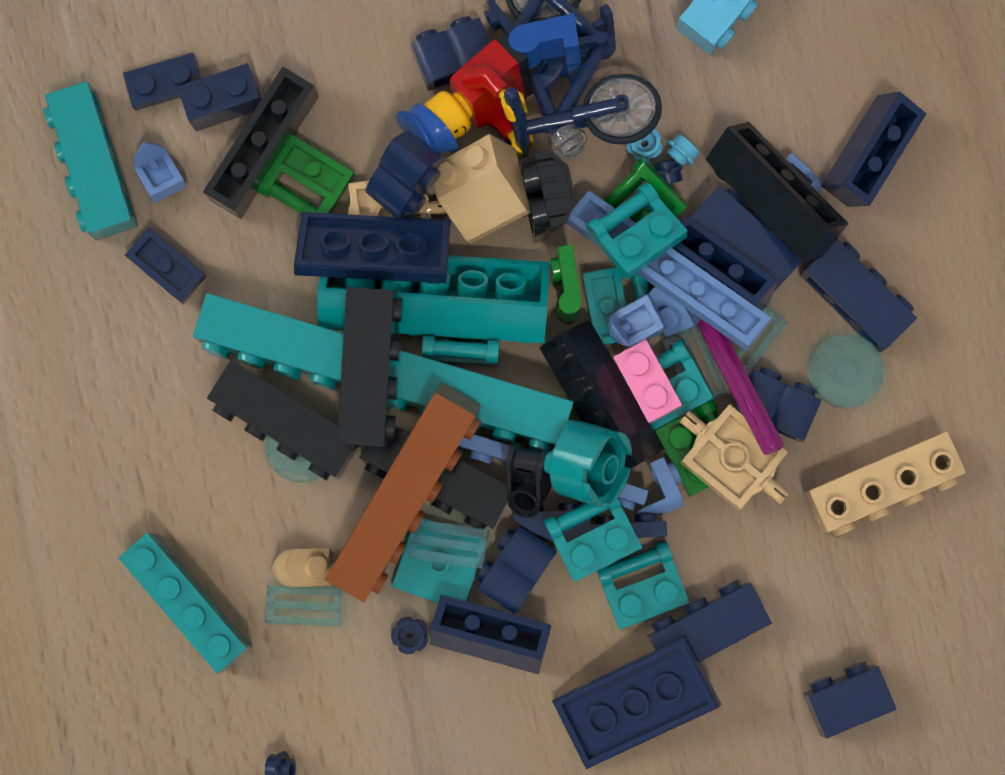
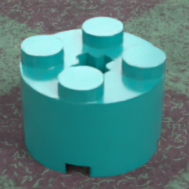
(589, 463)

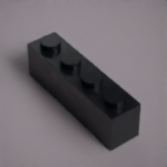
(260, 142)
(776, 191)
(368, 367)
(599, 389)
(282, 418)
(463, 489)

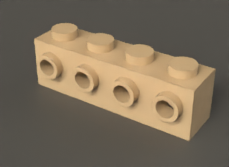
(885, 482)

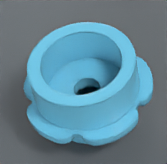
(652, 150)
(682, 150)

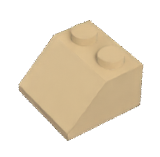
(482, 188)

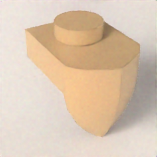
(302, 567)

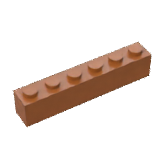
(403, 492)

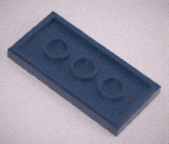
(372, 247)
(636, 702)

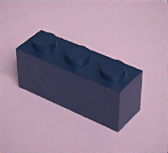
(873, 149)
(746, 233)
(726, 264)
(859, 295)
(715, 623)
(489, 634)

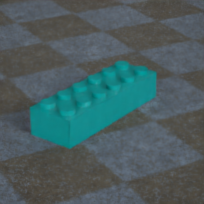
(479, 300)

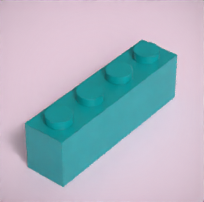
(90, 161)
(185, 602)

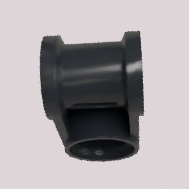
(526, 480)

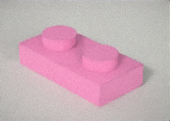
(648, 381)

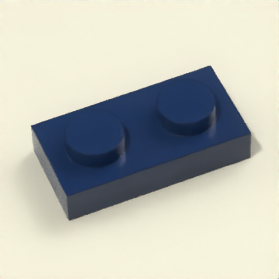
(159, 81)
(165, 265)

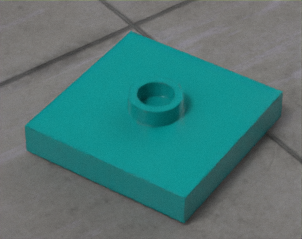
(435, 579)

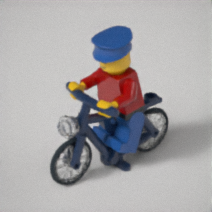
(531, 59)

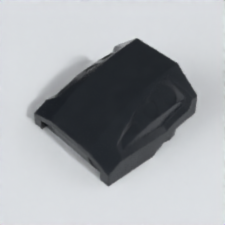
(548, 193)

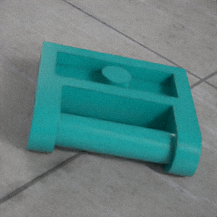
(643, 240)
(606, 296)
(461, 352)
(689, 385)
(597, 547)
(646, 597)

